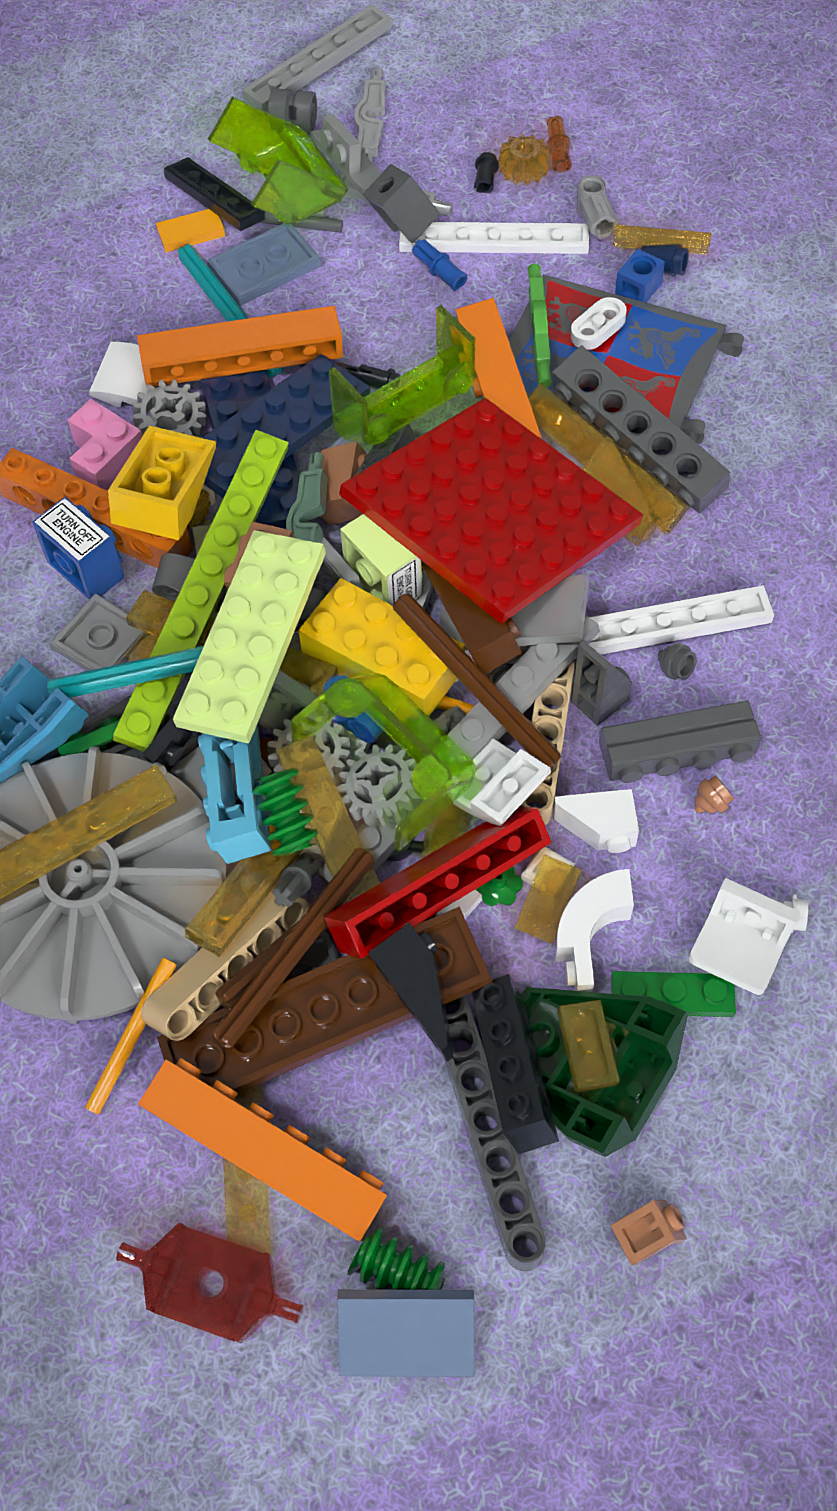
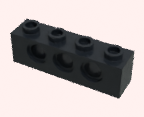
(514, 1066)

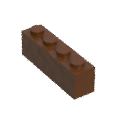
(484, 637)

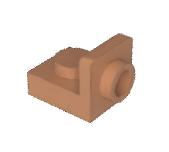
(649, 1230)

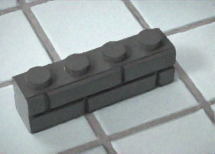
(679, 741)

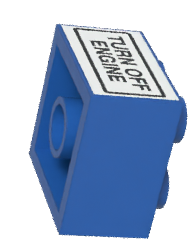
(79, 548)

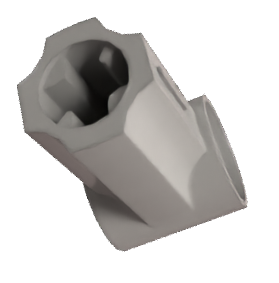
(595, 206)

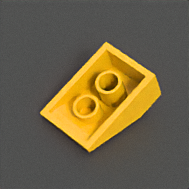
(161, 482)

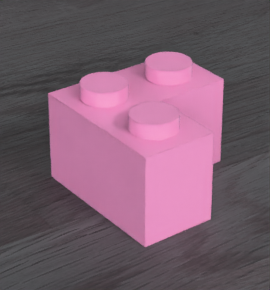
(103, 443)

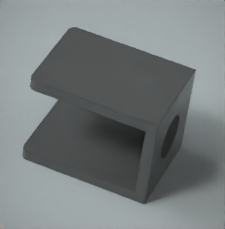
(401, 203)

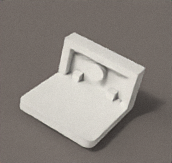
(743, 937)

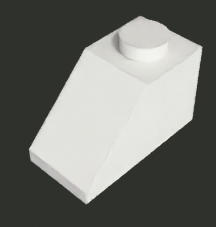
(600, 818)

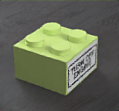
(380, 561)

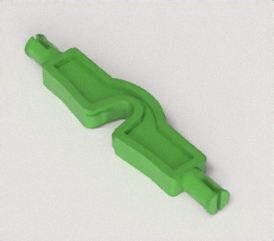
(540, 325)

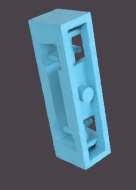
(233, 831)

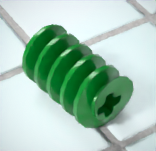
(285, 812)
(394, 1267)

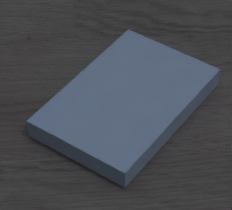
(264, 263)
(406, 1333)

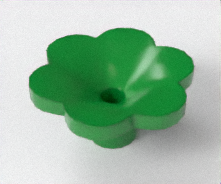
(502, 890)

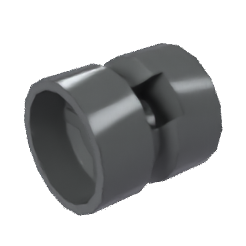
(282, 105)

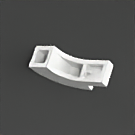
(590, 909)

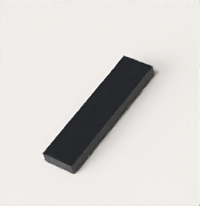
(214, 193)

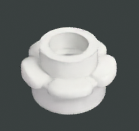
(802, 906)

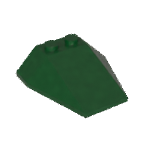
(646, 1052)

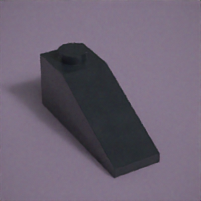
(415, 977)

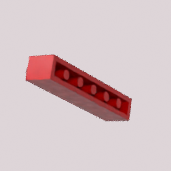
(436, 881)

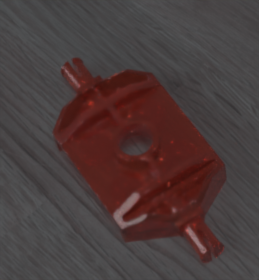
(174, 1275)

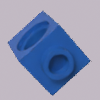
(640, 276)

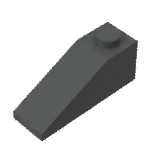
(598, 685)

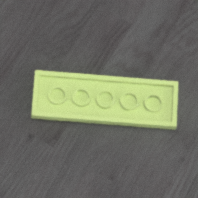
(250, 637)

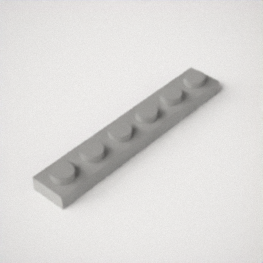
(319, 56)

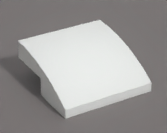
(120, 375)
(501, 782)

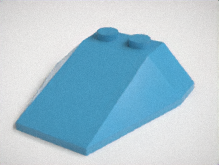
(31, 718)

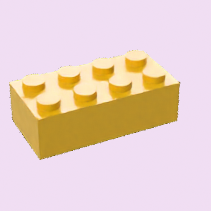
(369, 637)

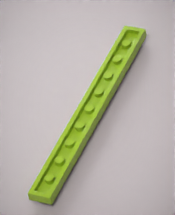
(203, 586)

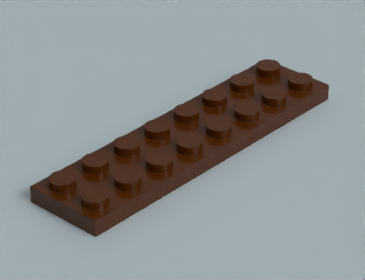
(325, 1011)

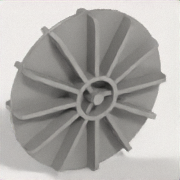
(100, 924)

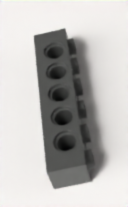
(684, 454)

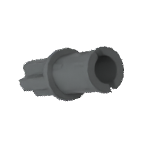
(296, 879)

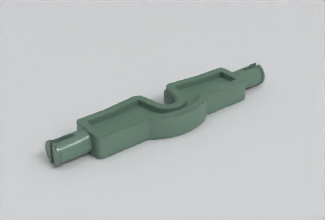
(309, 501)

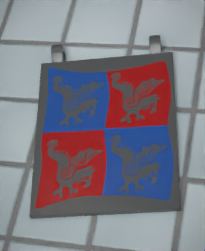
(654, 352)

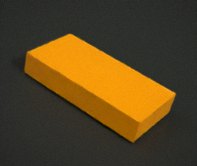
(190, 229)

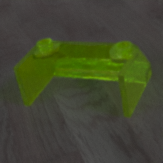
(295, 169)
(411, 395)
(442, 766)

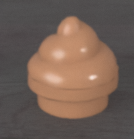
(712, 796)

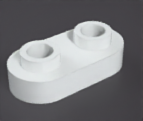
(598, 323)

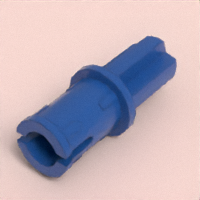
(439, 264)

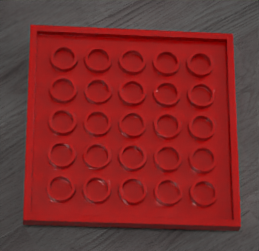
(491, 508)

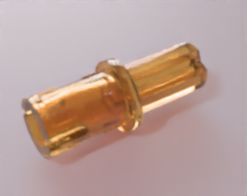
(558, 144)

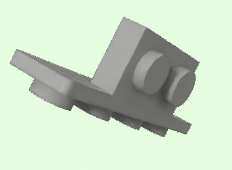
(345, 153)

